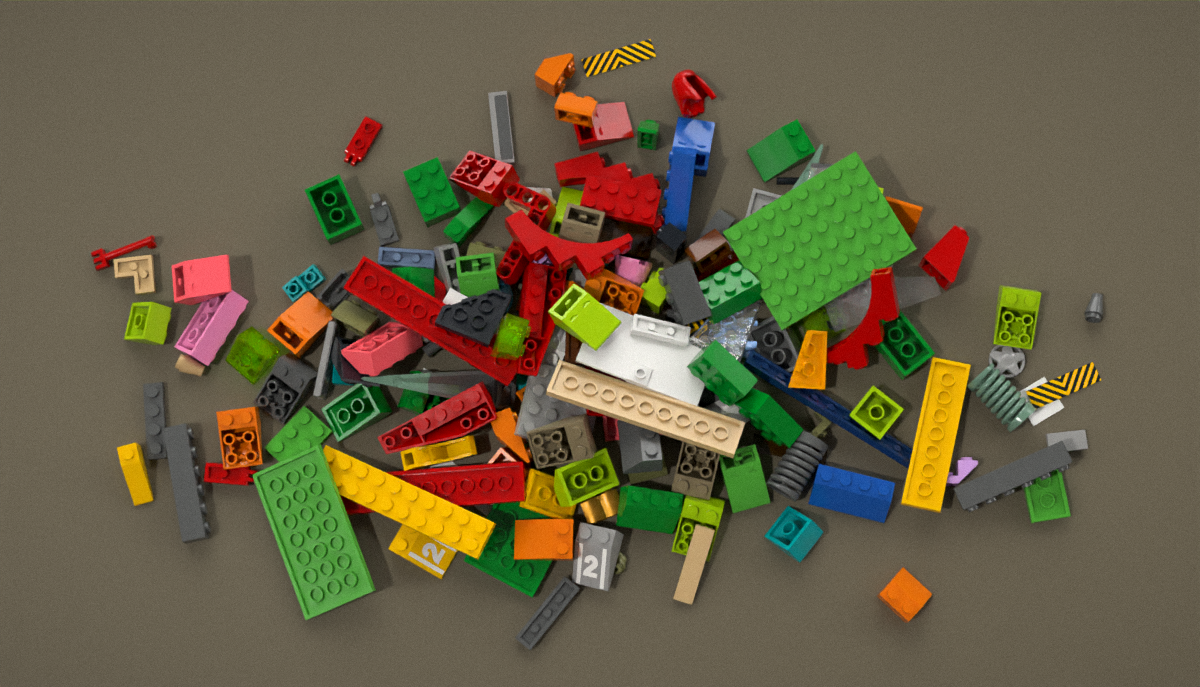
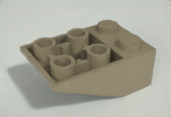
(581, 225)
(562, 441)
(695, 471)

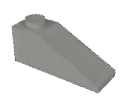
(446, 263)

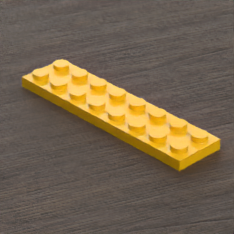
(936, 435)

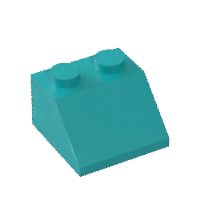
(794, 533)

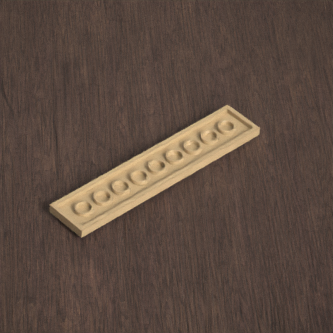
(645, 408)

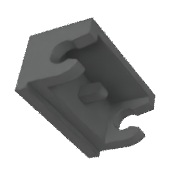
(334, 293)

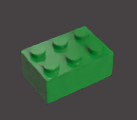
(432, 192)
(334, 209)
(730, 291)
(903, 346)
(722, 373)
(769, 418)

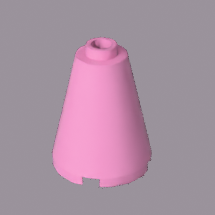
(632, 269)

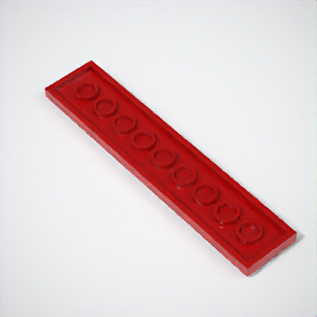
(419, 312)
(463, 484)

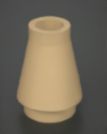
(188, 365)

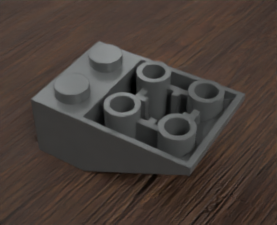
(285, 387)

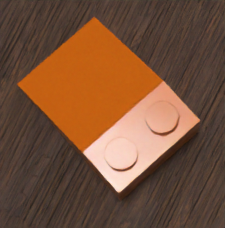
(544, 539)

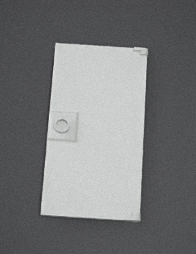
(645, 361)

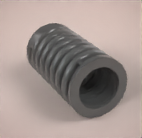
(779, 479)

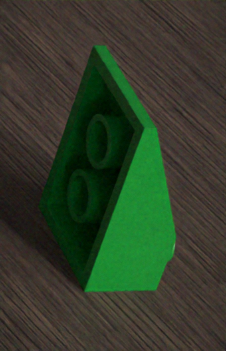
(781, 151)
(356, 410)

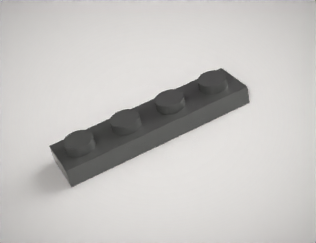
(155, 420)
(547, 613)

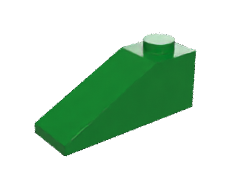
(648, 134)
(467, 221)

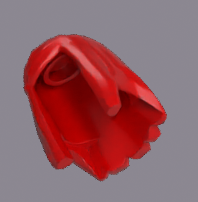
(690, 93)

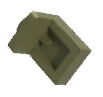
(820, 431)

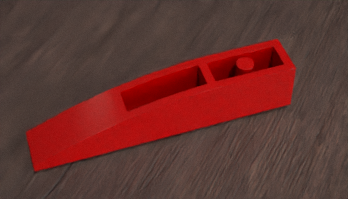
(540, 291)
(443, 422)

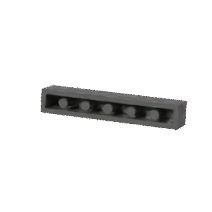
(1012, 476)
(186, 484)

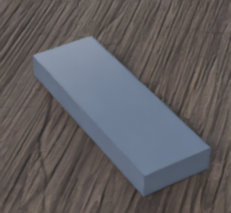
(406, 258)

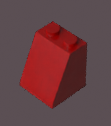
(946, 257)

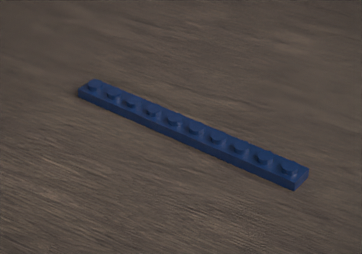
(826, 407)

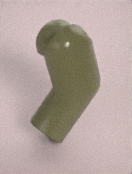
(620, 564)

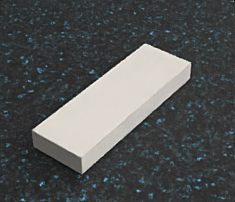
(660, 330)

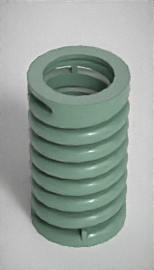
(1001, 398)

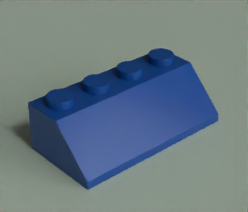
(680, 186)
(851, 493)

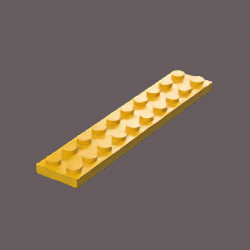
(409, 504)

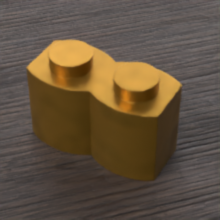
(601, 507)

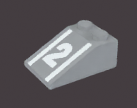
(595, 556)

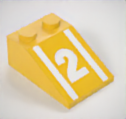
(423, 551)

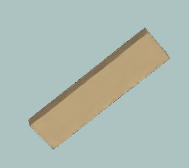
(694, 564)

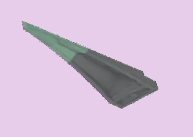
(451, 384)

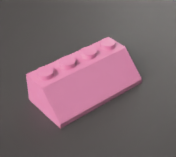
(211, 326)

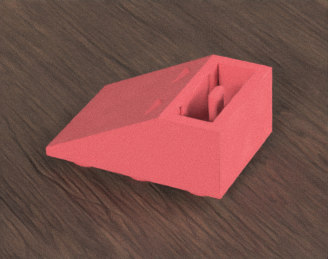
(201, 279)

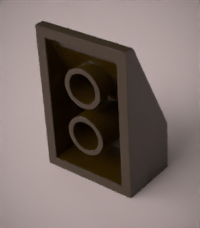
(641, 237)

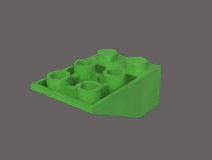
(477, 274)
(744, 479)

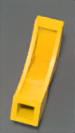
(438, 453)

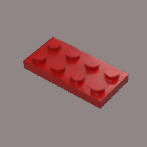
(621, 200)

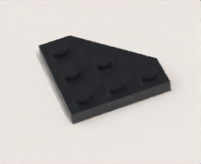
(475, 316)

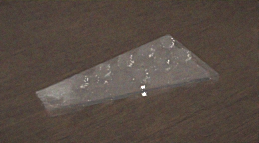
(853, 305)
(730, 332)

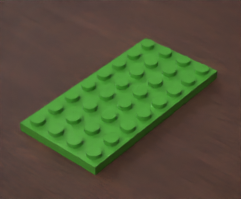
(313, 532)

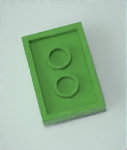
(298, 435)
(1047, 499)

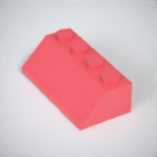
(382, 348)

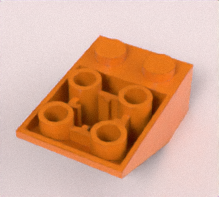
(615, 292)
(301, 324)
(504, 430)
(240, 437)

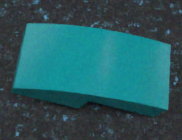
(304, 283)

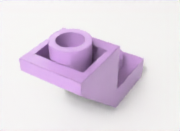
(963, 468)

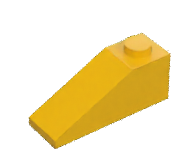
(135, 473)

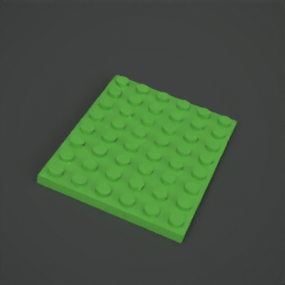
(819, 240)

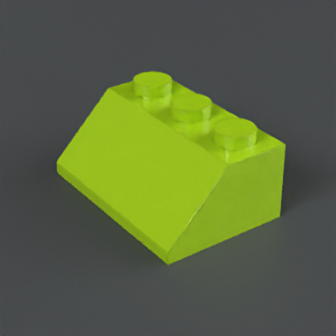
(584, 479)

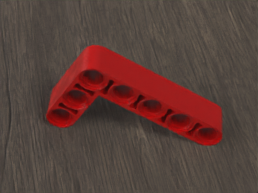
(535, 214)

